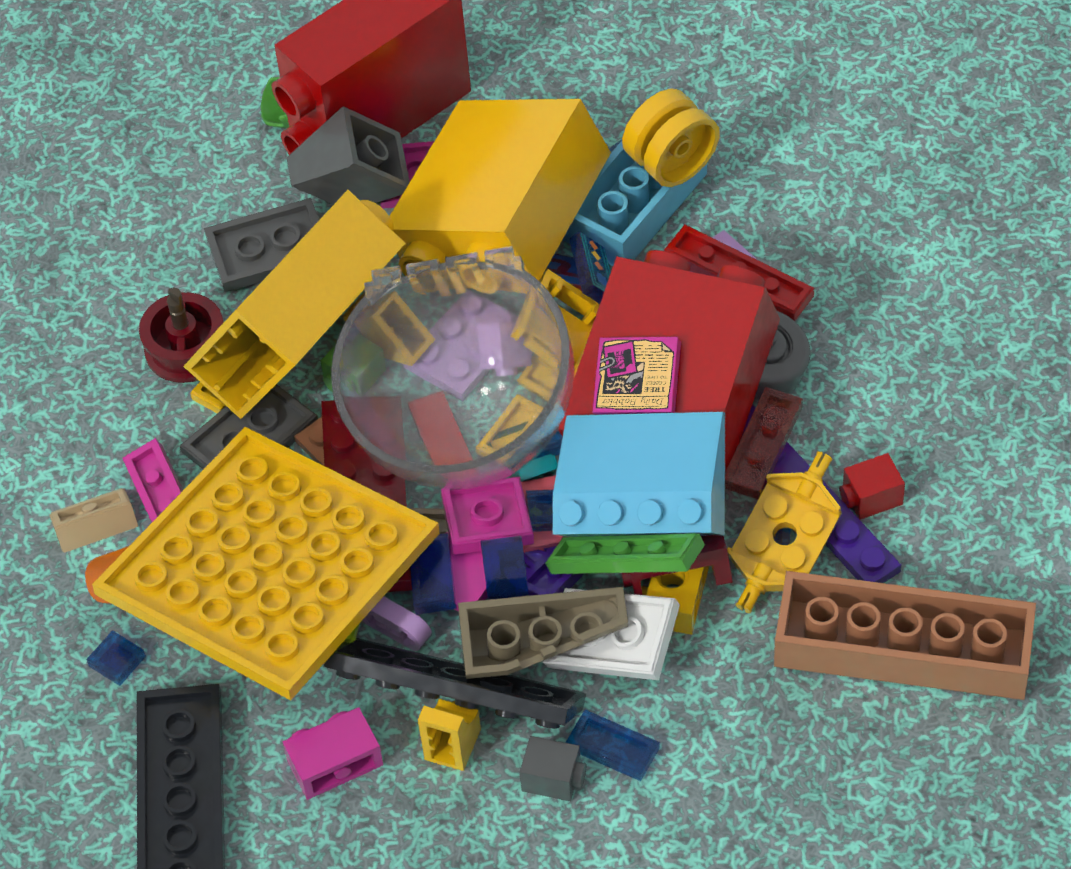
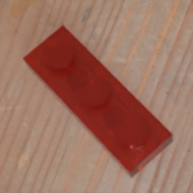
(762, 442)

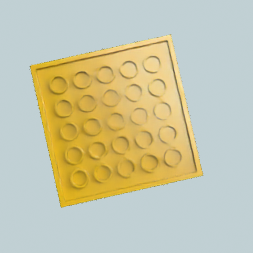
(266, 561)

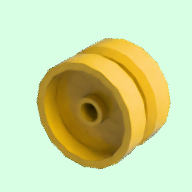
(670, 137)

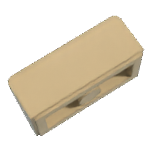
(93, 520)

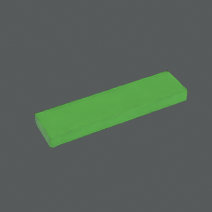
(625, 553)

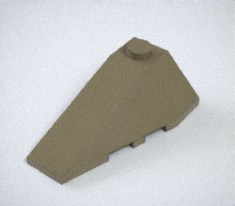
(525, 630)

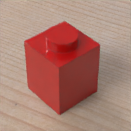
(872, 486)

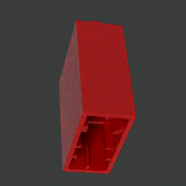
(376, 58)
(722, 328)

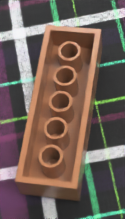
(905, 635)

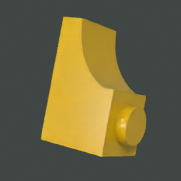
(448, 733)

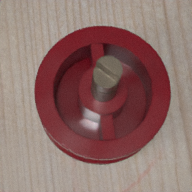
(175, 331)

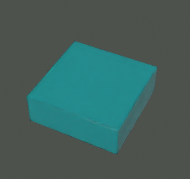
(537, 467)

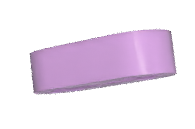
(398, 624)

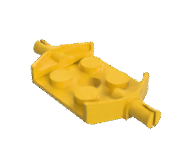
(786, 502)

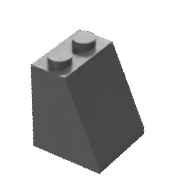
(351, 156)

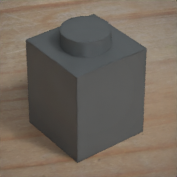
(552, 768)

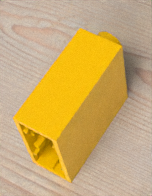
(501, 180)
(295, 303)

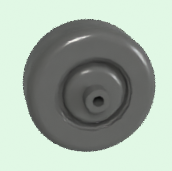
(786, 359)

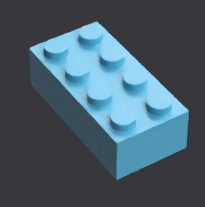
(627, 206)

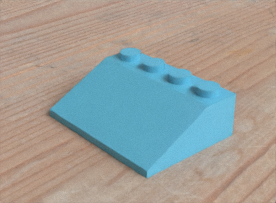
(641, 475)

